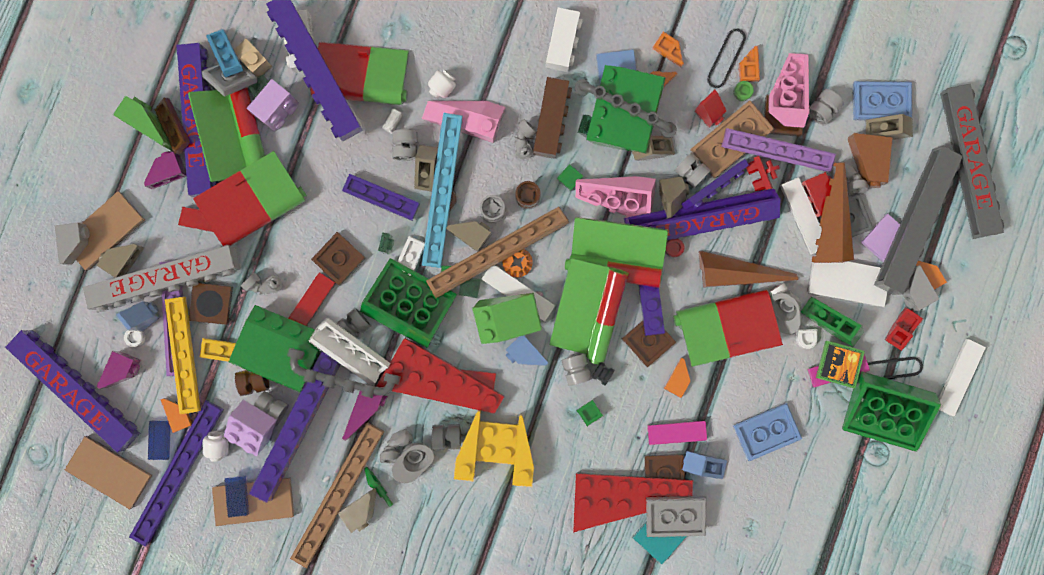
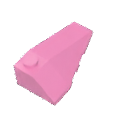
(791, 92)
(478, 120)
(621, 194)

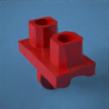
(764, 181)

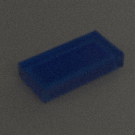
(159, 440)
(236, 496)

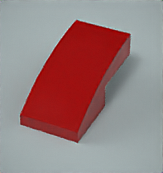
(903, 328)

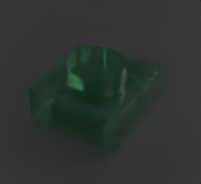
(256, 88)
(584, 125)
(386, 243)
(470, 288)

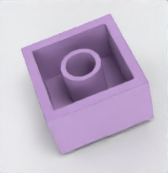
(273, 105)
(249, 428)

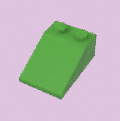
(139, 116)
(506, 317)

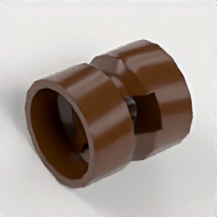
(527, 195)
(248, 382)

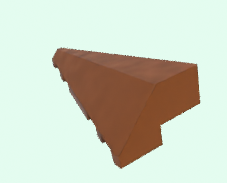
(836, 235)
(726, 271)

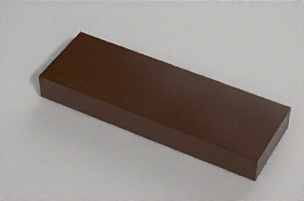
(172, 125)

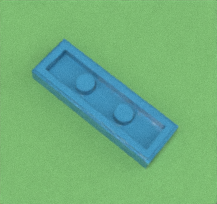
(224, 53)

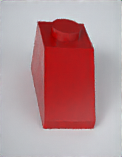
(711, 109)
(817, 191)

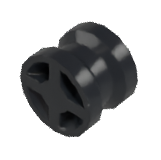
(603, 373)

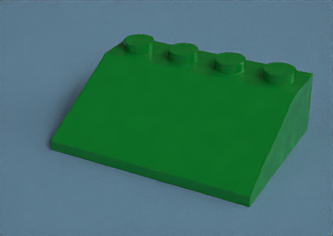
(615, 126)
(406, 303)
(265, 346)
(890, 411)

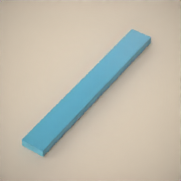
(442, 190)

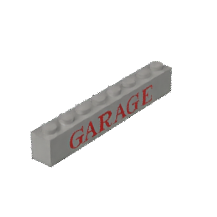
(162, 278)

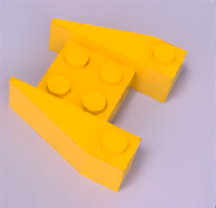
(496, 444)

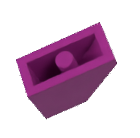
(165, 170)
(118, 369)

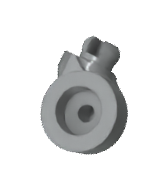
(523, 148)
(856, 184)
(270, 285)
(398, 439)

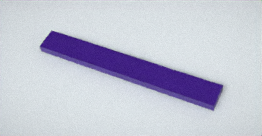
(176, 473)

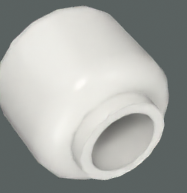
(441, 84)
(215, 446)

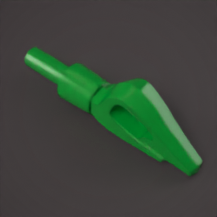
(373, 482)

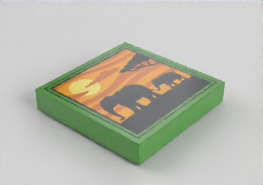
(840, 364)

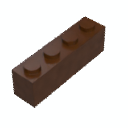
(551, 118)

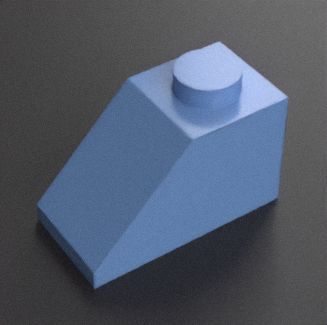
(139, 316)
(524, 353)
(704, 465)

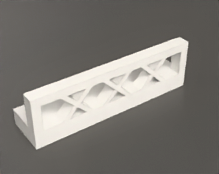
(347, 353)

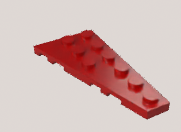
(436, 379)
(616, 497)

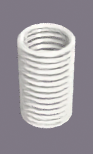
(392, 121)

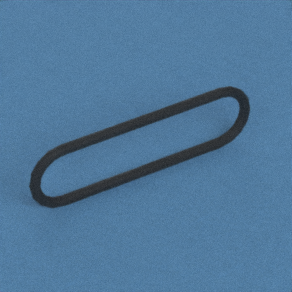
(719, 54)
(900, 359)

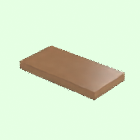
(709, 149)
(108, 228)
(108, 472)
(278, 508)

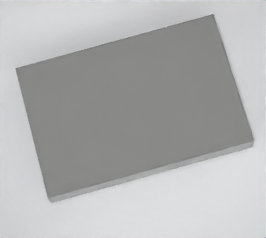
(676, 516)

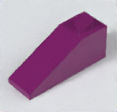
(362, 412)

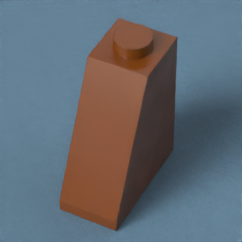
(871, 157)

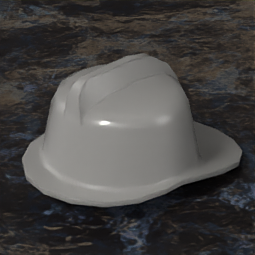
(787, 311)
(412, 462)

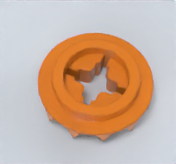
(516, 271)

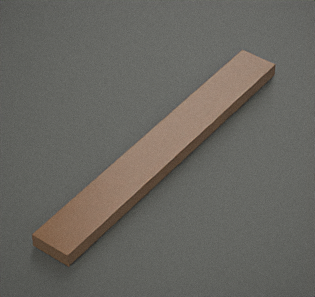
(497, 252)
(337, 495)

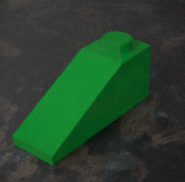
(833, 322)

